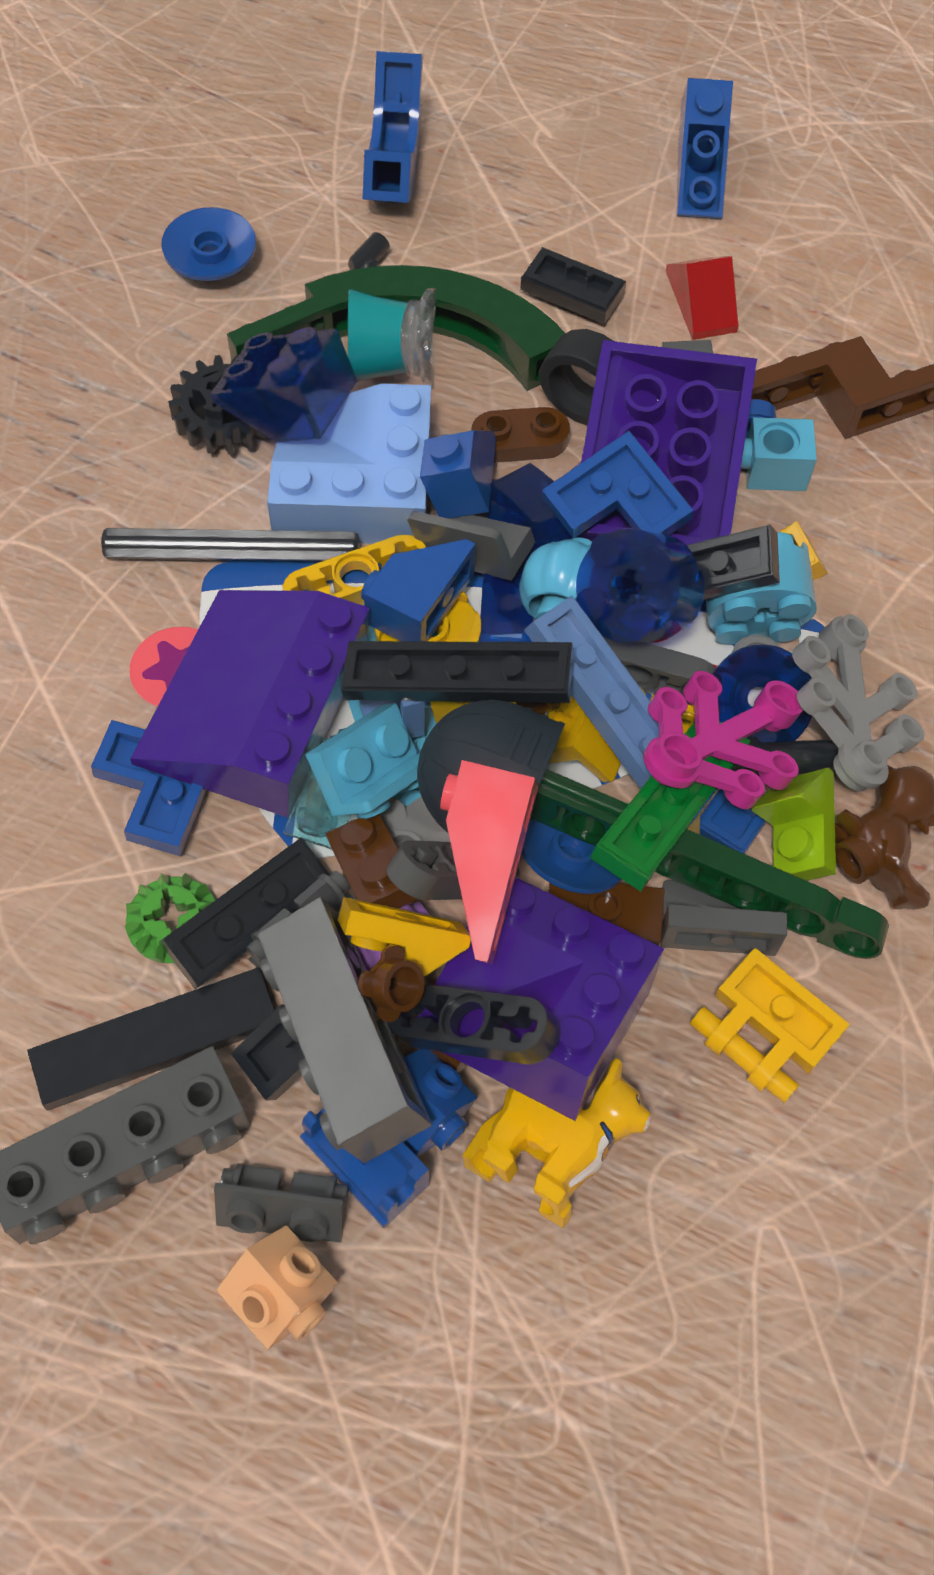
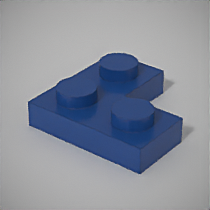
(619, 479)
(164, 806)

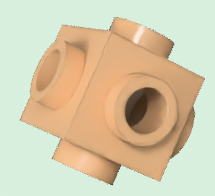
(278, 1288)

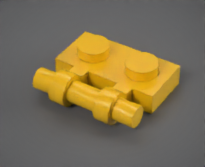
(778, 1010)

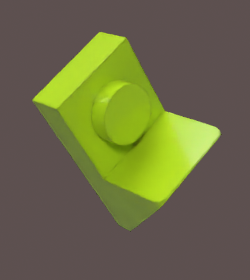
(802, 824)

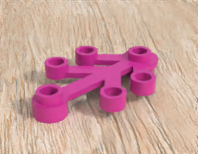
(679, 760)

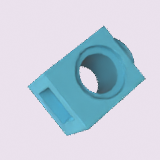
(779, 454)

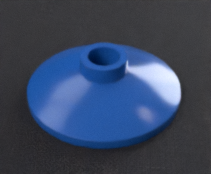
(208, 243)
(565, 860)

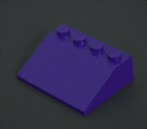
(687, 417)
(254, 695)

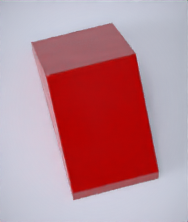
(705, 295)

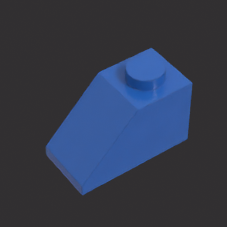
(459, 472)
(418, 589)

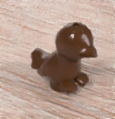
(880, 840)

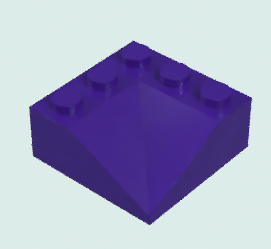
(579, 971)

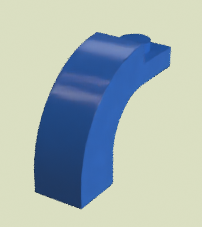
(396, 128)

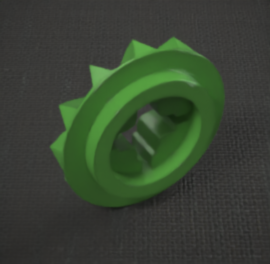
(149, 904)

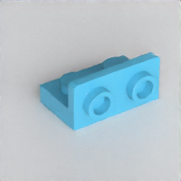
(366, 764)

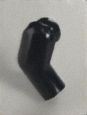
(369, 252)

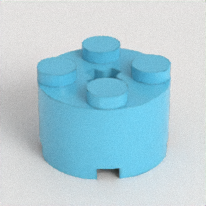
(770, 609)

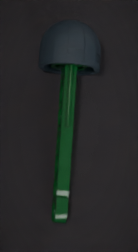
(523, 743)

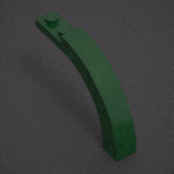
(465, 310)

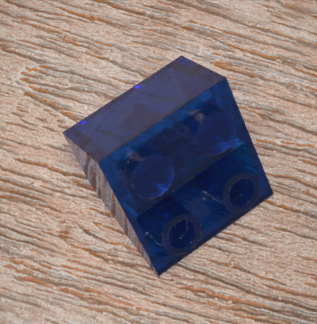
(288, 383)

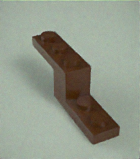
(848, 385)

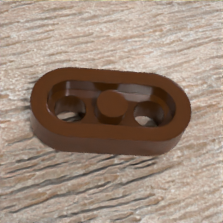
(526, 433)

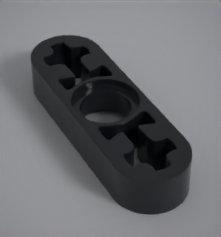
(491, 1039)

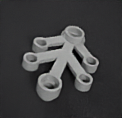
(859, 759)

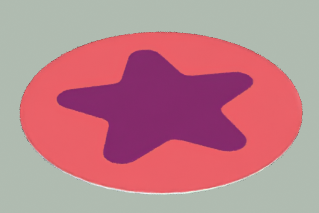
(158, 660)

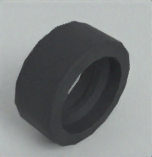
(558, 378)

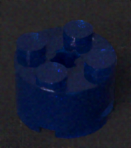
(611, 579)

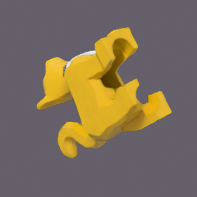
(567, 1147)

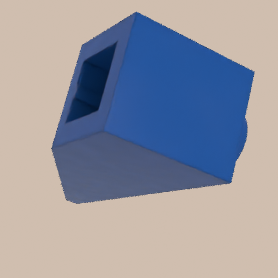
(703, 147)

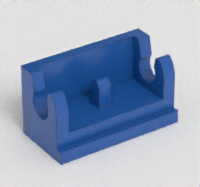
(380, 1185)

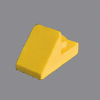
(424, 938)

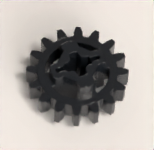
(211, 421)

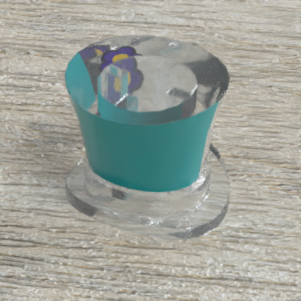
(391, 336)

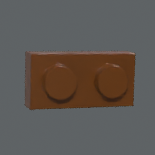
(363, 852)

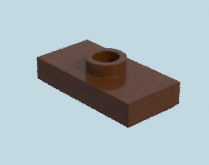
(622, 906)

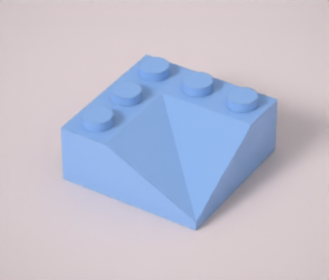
(360, 471)

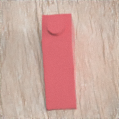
(487, 834)

